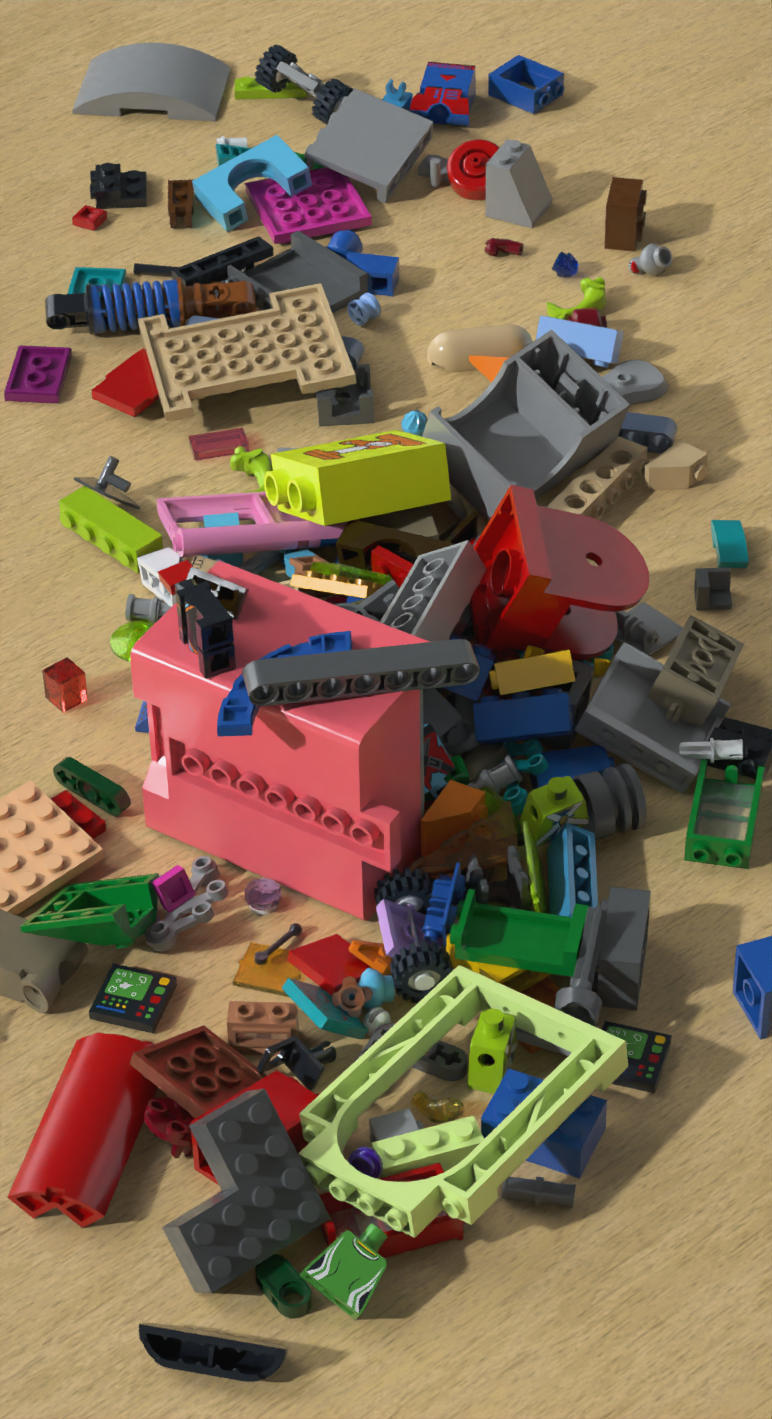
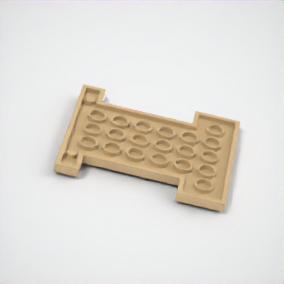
(248, 351)

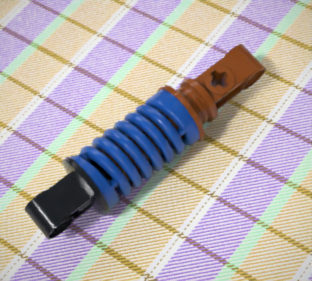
(128, 304)

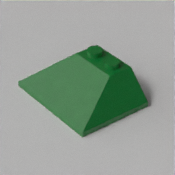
(99, 912)

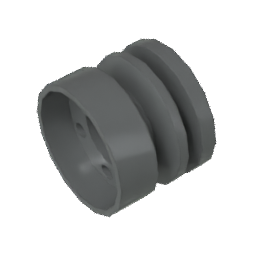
(613, 800)

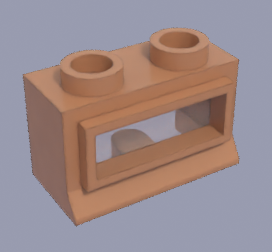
(259, 1025)

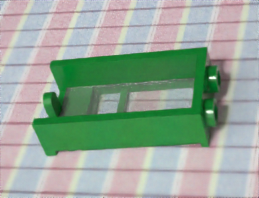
(723, 819)

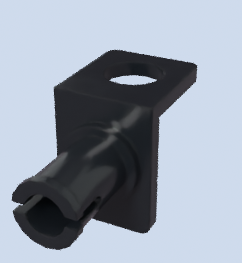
(302, 1062)

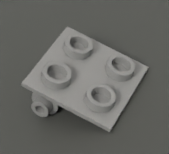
(646, 628)

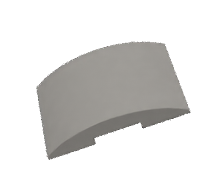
(154, 78)

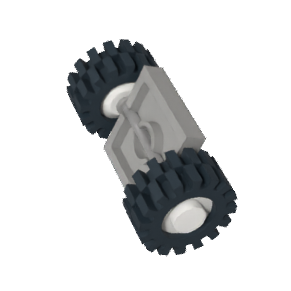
(279, 68)

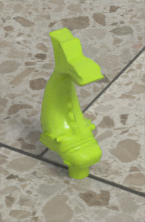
(594, 296)
(252, 463)

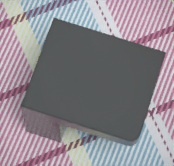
(712, 588)

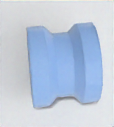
(364, 309)

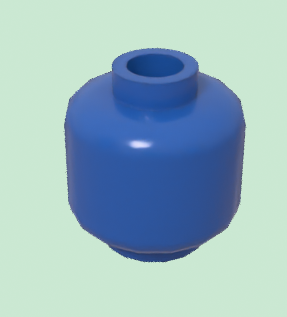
(345, 242)

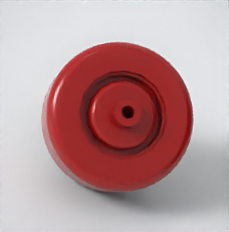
(468, 168)

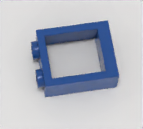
(505, 87)

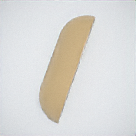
(453, 347)

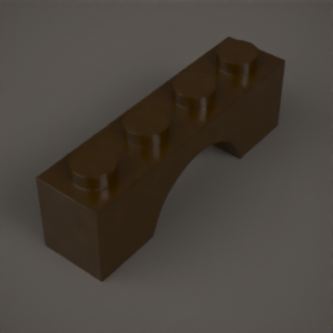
(361, 538)

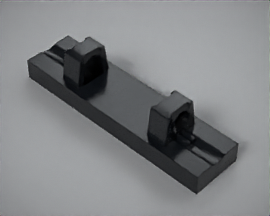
(213, 266)

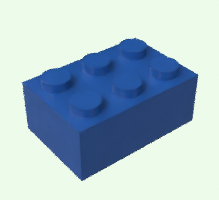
(570, 1144)

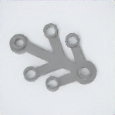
(163, 933)

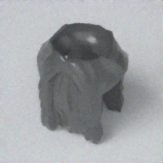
(513, 891)

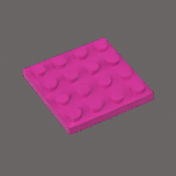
(318, 210)

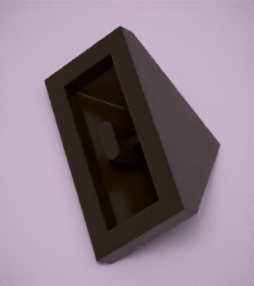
(461, 531)
(228, 593)

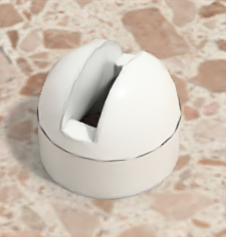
(380, 1018)

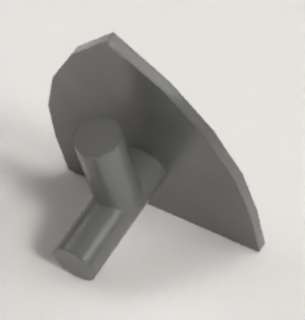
(108, 477)

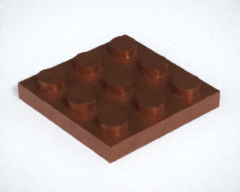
(196, 1069)

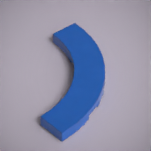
(236, 710)

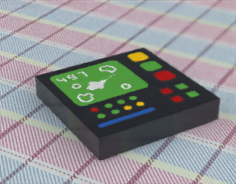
(133, 998)
(645, 1055)

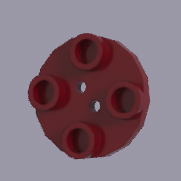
(170, 1123)

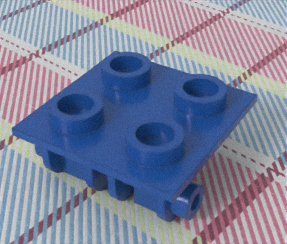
(445, 900)

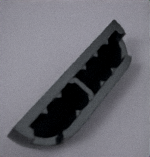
(211, 1352)

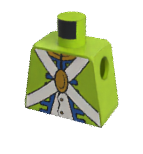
(552, 807)
(495, 1037)

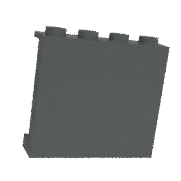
(302, 266)

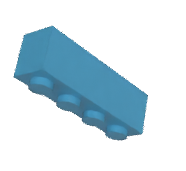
(572, 870)

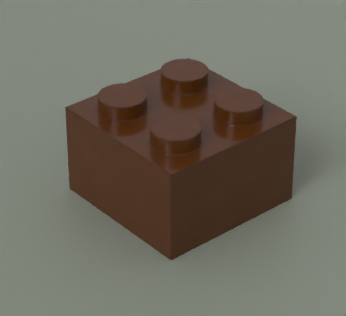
(625, 214)

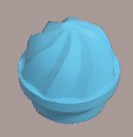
(414, 422)

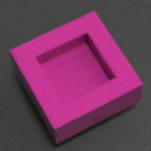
(173, 888)

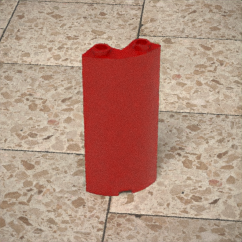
(85, 1131)

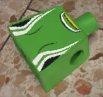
(349, 1270)

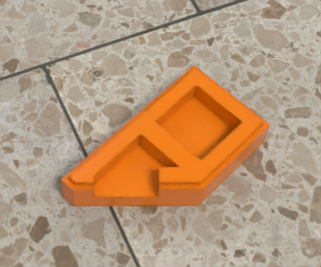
(372, 954)

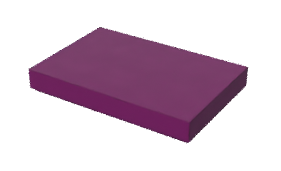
(38, 374)

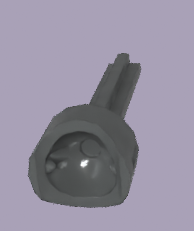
(579, 999)

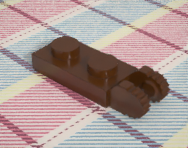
(180, 201)

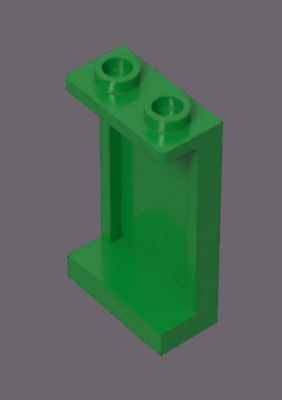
(517, 937)

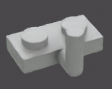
(435, 168)

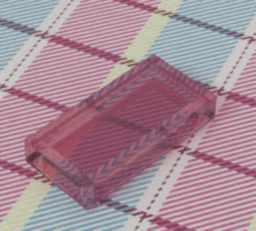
(217, 443)

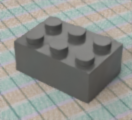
(623, 948)

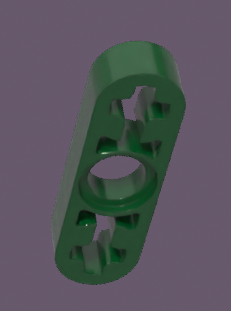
(92, 786)

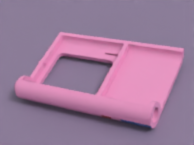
(272, 530)

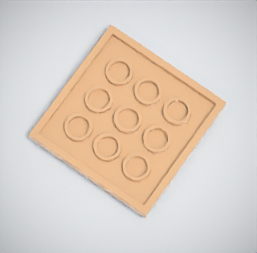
(38, 848)

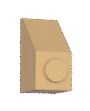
(676, 468)

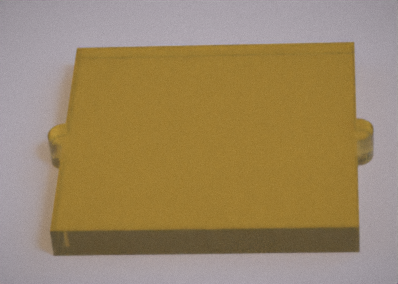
(265, 977)

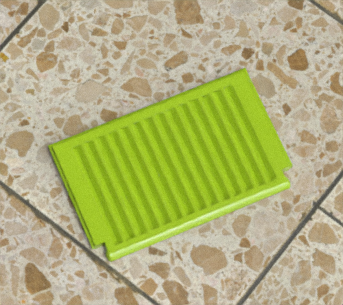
(535, 870)

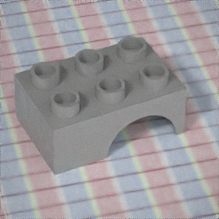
(530, 425)

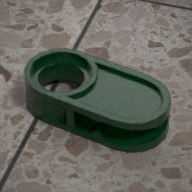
(277, 1280)

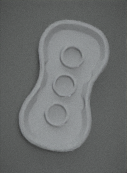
(637, 381)

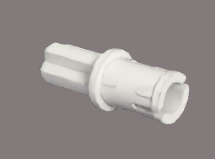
(712, 750)

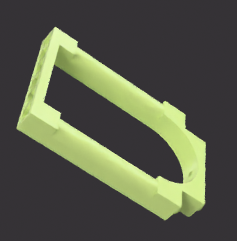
(473, 1183)

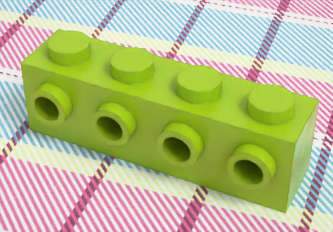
(108, 527)

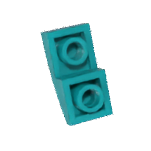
(730, 543)

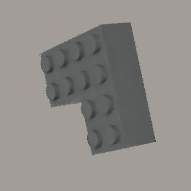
(263, 1196)

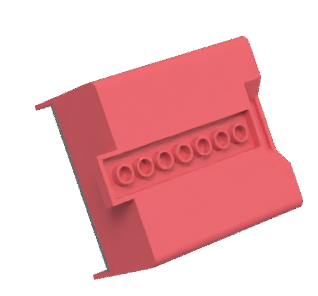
(320, 788)

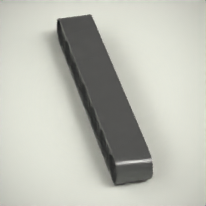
(360, 672)

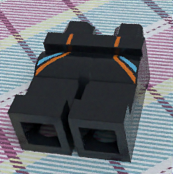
(205, 627)

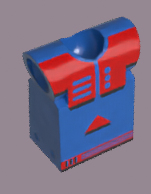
(446, 93)

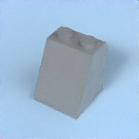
(515, 185)

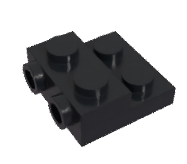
(117, 188)
(756, 746)

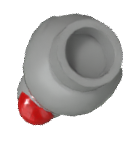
(652, 260)

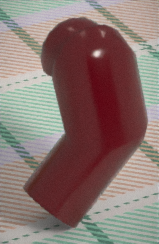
(494, 245)

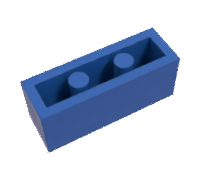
(523, 717)

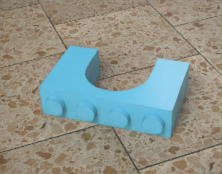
(269, 160)

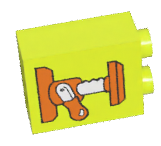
(359, 477)

